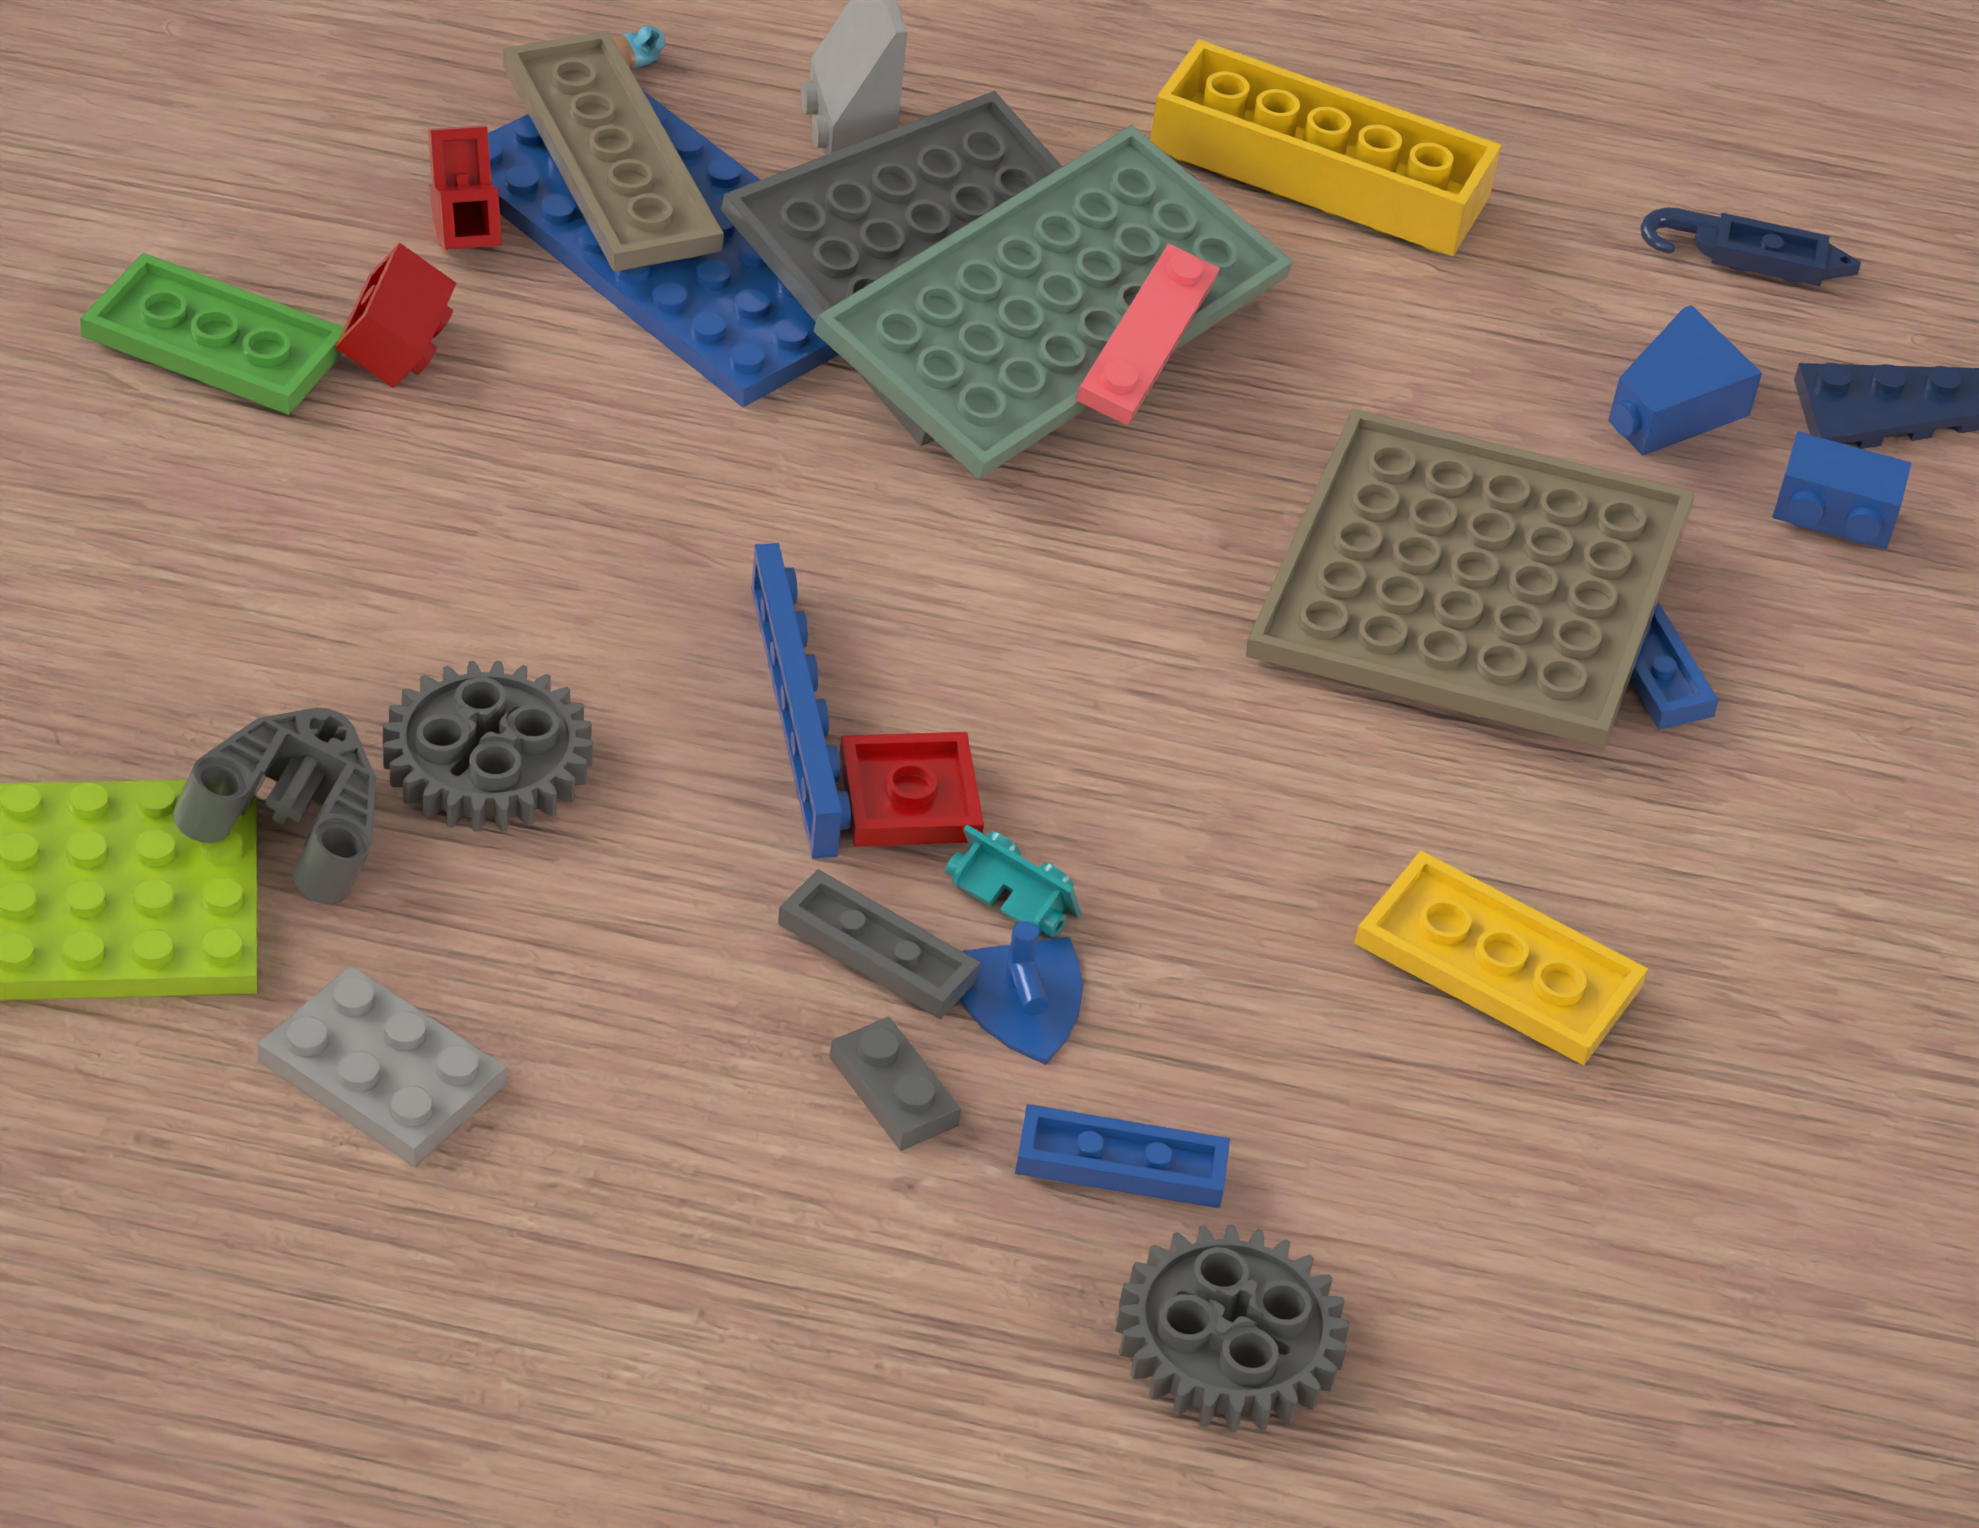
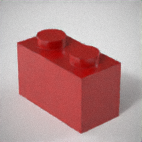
(398, 316)

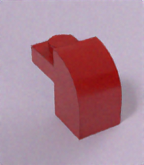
(462, 189)

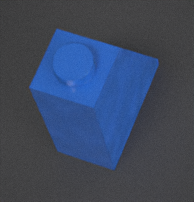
(1683, 385)

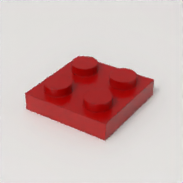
(910, 788)

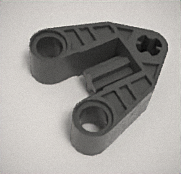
(310, 758)

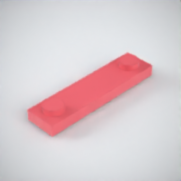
(1147, 334)

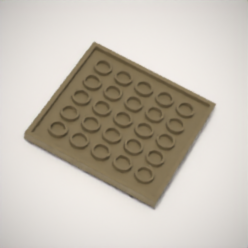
(1473, 577)

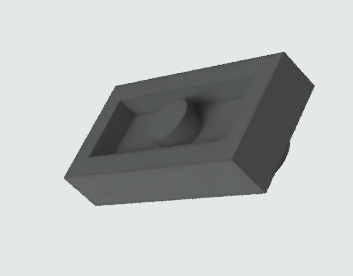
(895, 1083)

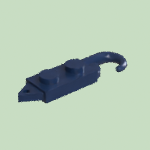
(1753, 245)

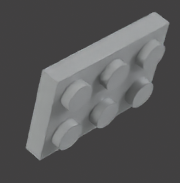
(382, 1065)

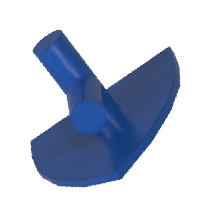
(1027, 992)

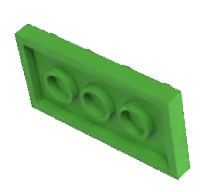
(214, 333)

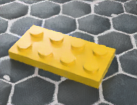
(1501, 957)

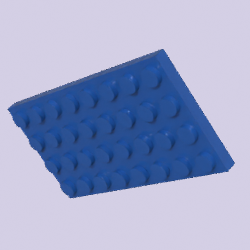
(712, 310)

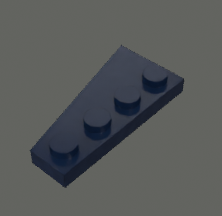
(1886, 400)

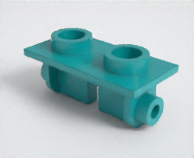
(996, 865)

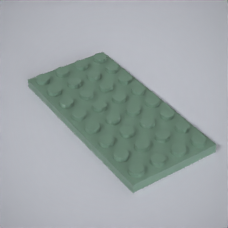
(1014, 308)

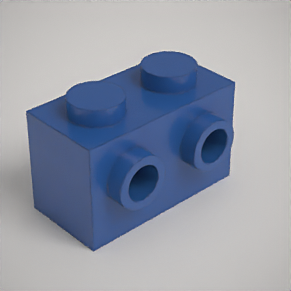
(1842, 490)

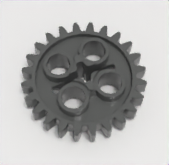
(487, 746)
(1232, 1327)

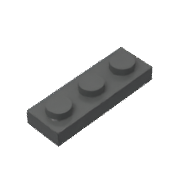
(879, 943)

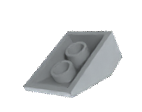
(856, 76)

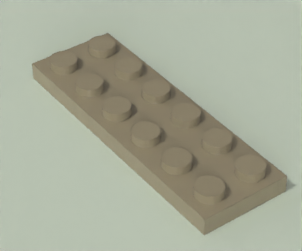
(612, 151)

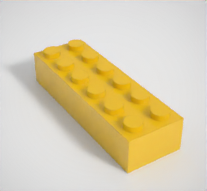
(1325, 147)

